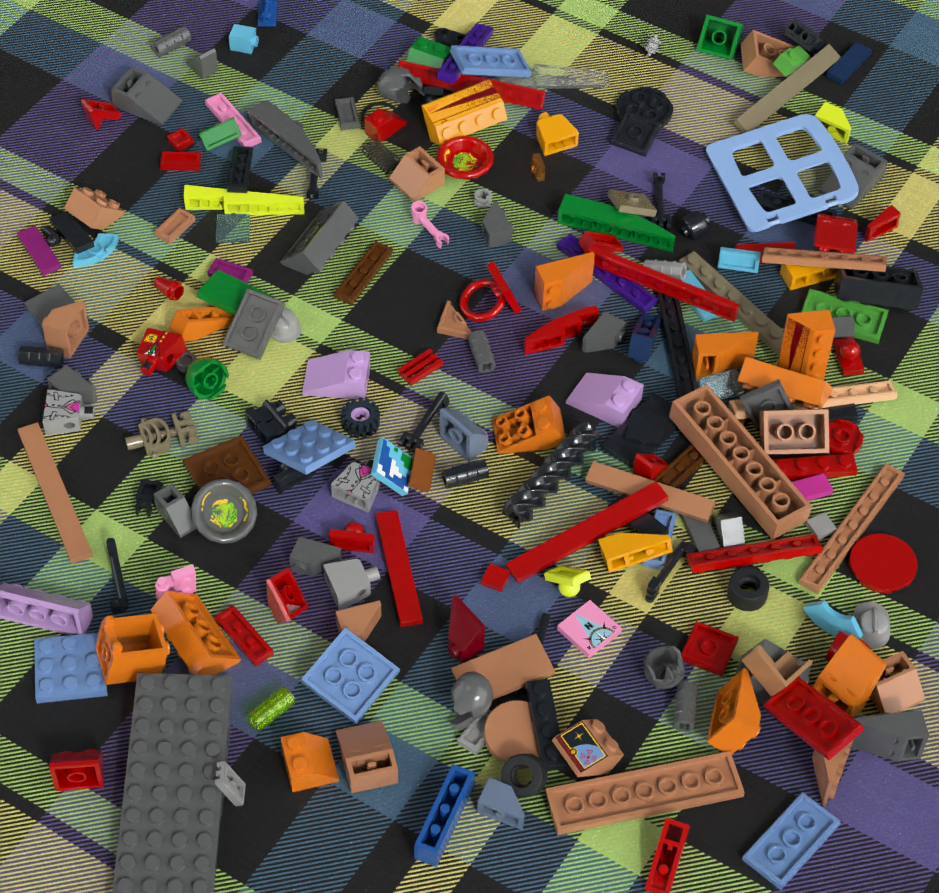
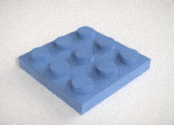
(309, 447)
(67, 668)
(350, 675)

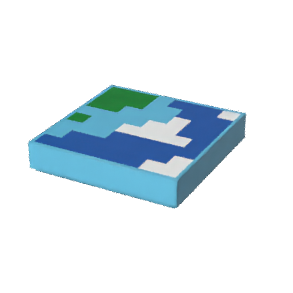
(392, 466)

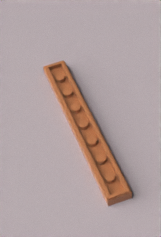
(55, 493)
(851, 528)

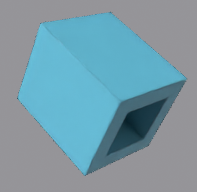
(243, 39)

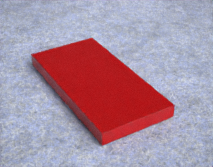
(813, 718)

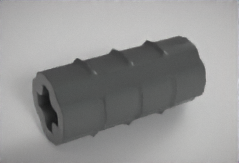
(171, 41)
(481, 351)
(685, 706)

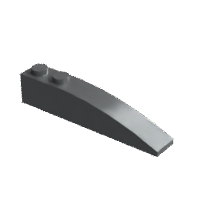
(285, 134)

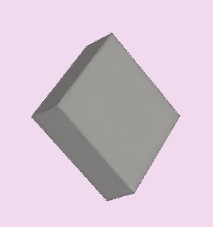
(821, 526)

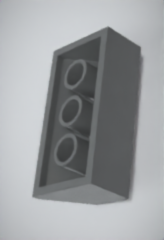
(321, 239)

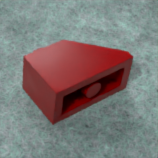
(383, 124)

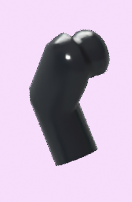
(53, 236)

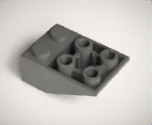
(144, 96)
(867, 170)
(893, 735)

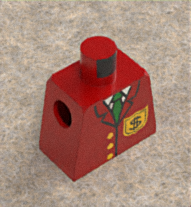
(160, 350)

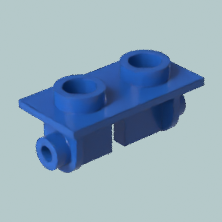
(267, 13)

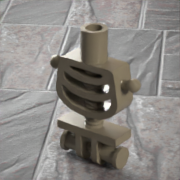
(181, 429)

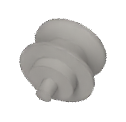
(652, 45)

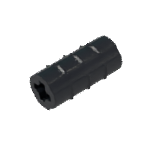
(41, 356)
(465, 473)

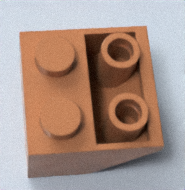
(418, 174)
(93, 208)
(898, 686)

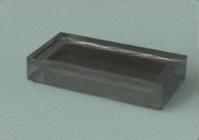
(381, 156)

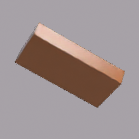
(422, 470)

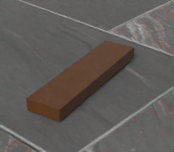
(363, 273)

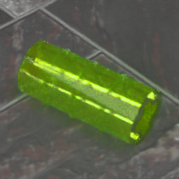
(270, 709)

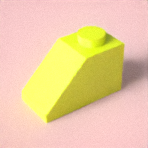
(834, 122)

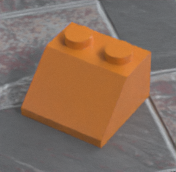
(308, 761)

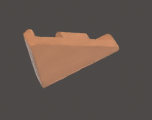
(452, 323)

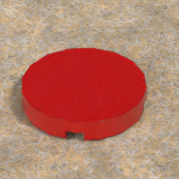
(844, 437)

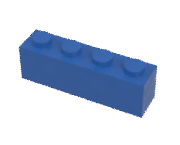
(444, 815)

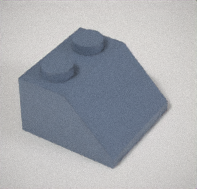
(462, 433)

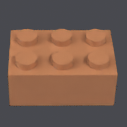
(794, 431)

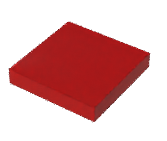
(709, 648)

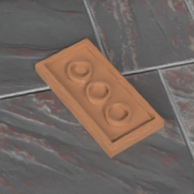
(510, 666)

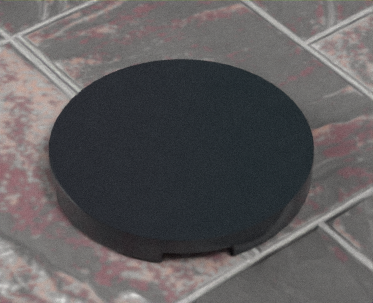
(647, 103)

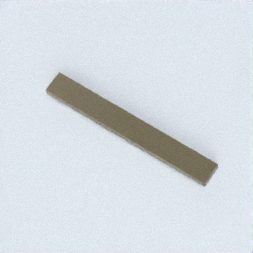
(787, 89)

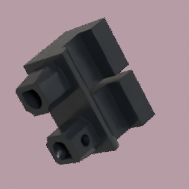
(805, 37)
(268, 422)

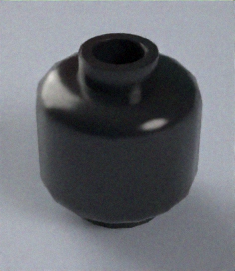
(695, 225)

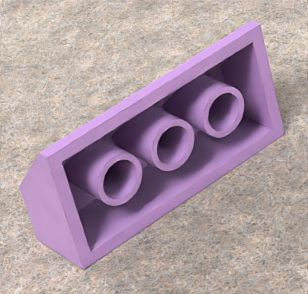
(44, 610)

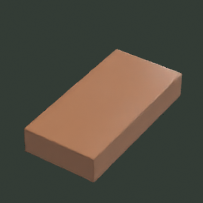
(174, 226)

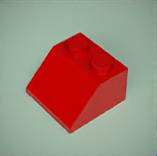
(77, 770)

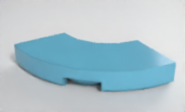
(103, 248)
(830, 620)

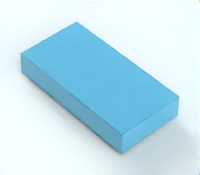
(739, 259)

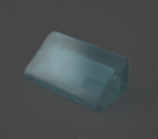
(723, 384)

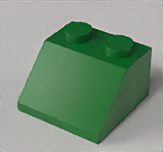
(720, 37)
(428, 53)

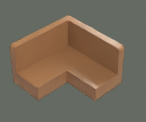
(771, 674)

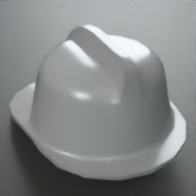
(287, 327)
(874, 623)

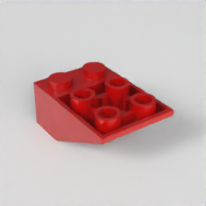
(835, 233)

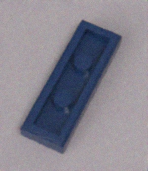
(849, 63)

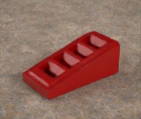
(883, 223)
(600, 240)

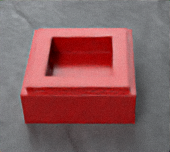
(180, 139)
(495, 577)

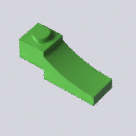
(791, 60)

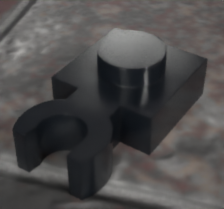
(145, 495)

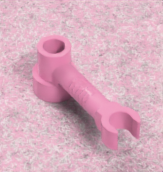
(419, 216)

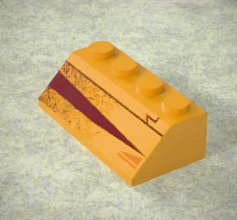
(463, 112)

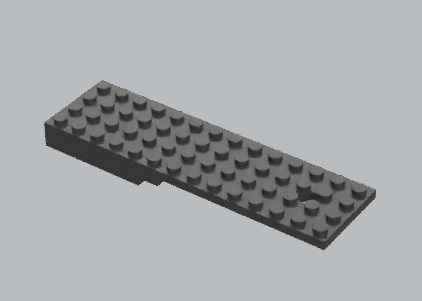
(170, 787)

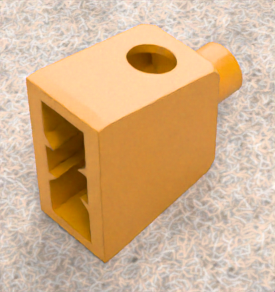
(555, 133)

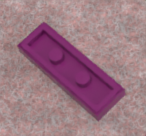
(39, 250)

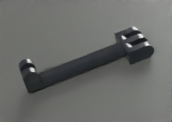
(312, 188)
(660, 218)
(414, 438)
(656, 582)
(121, 603)

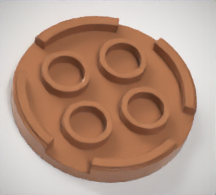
(510, 731)

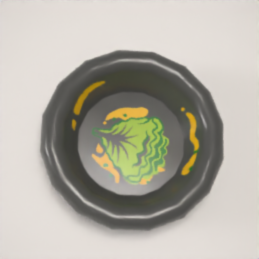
(224, 511)

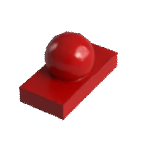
(848, 356)
(353, 538)

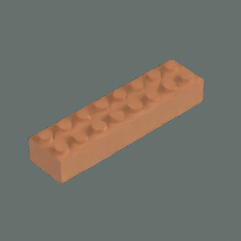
(740, 461)

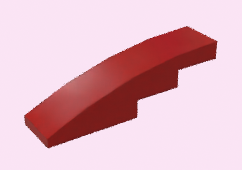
(556, 331)

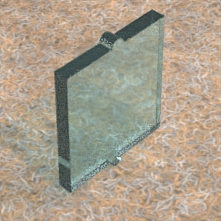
(232, 228)

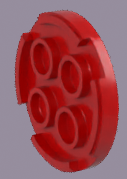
(883, 563)

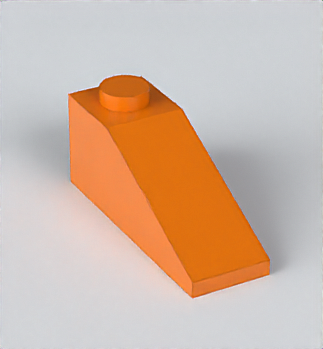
(199, 322)

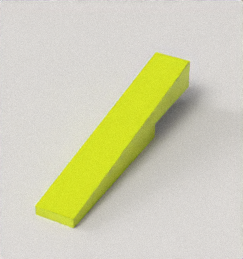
(241, 203)

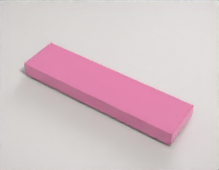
(225, 110)

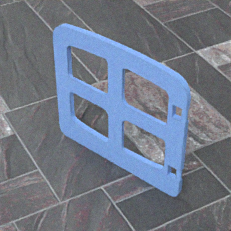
(785, 169)

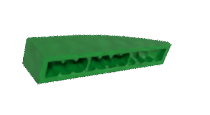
(606, 219)

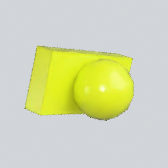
(568, 579)

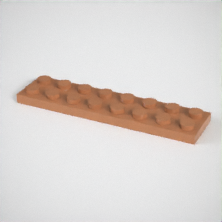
(644, 793)

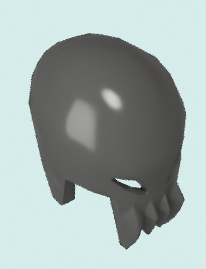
(395, 84)
(664, 667)
(471, 698)

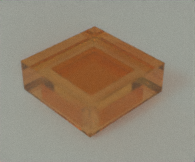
(538, 167)

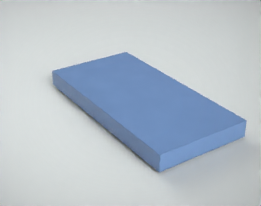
(490, 61)
(791, 840)

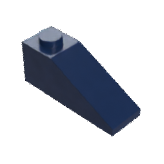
(644, 337)

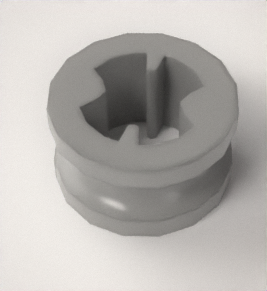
(482, 203)

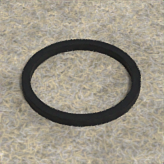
(378, 104)

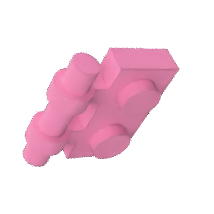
(180, 581)

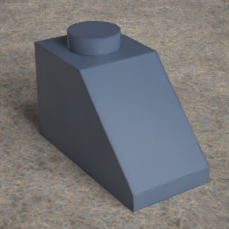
(501, 804)

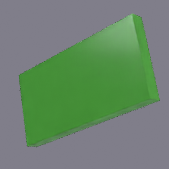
(867, 318)

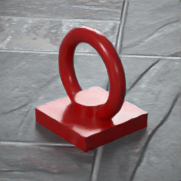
(499, 288)

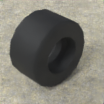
(748, 600)
(539, 771)

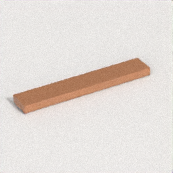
(824, 259)
(628, 483)

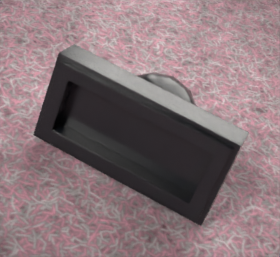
(433, 93)
(289, 477)

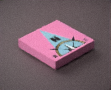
(589, 629)

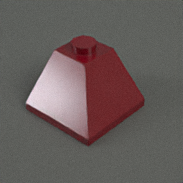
(465, 632)

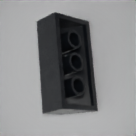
(888, 289)

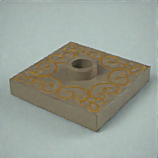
(632, 203)

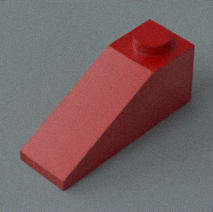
(667, 856)

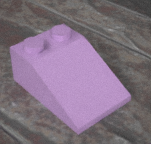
(338, 375)
(607, 397)

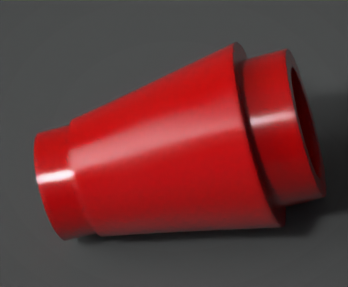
(170, 288)

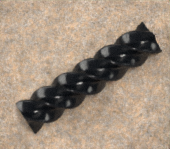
(547, 476)

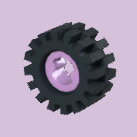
(365, 425)

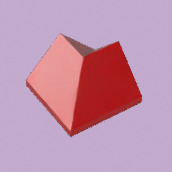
(285, 596)

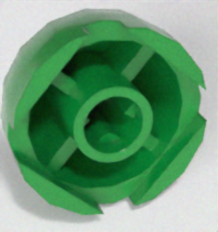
(206, 378)

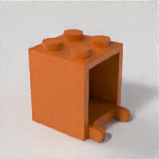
(131, 647)

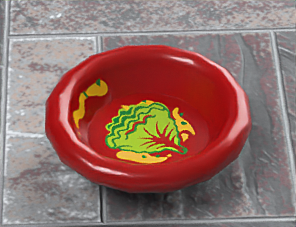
(465, 157)

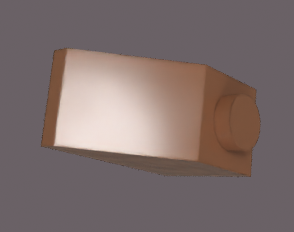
(359, 619)

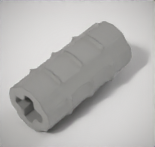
(671, 268)

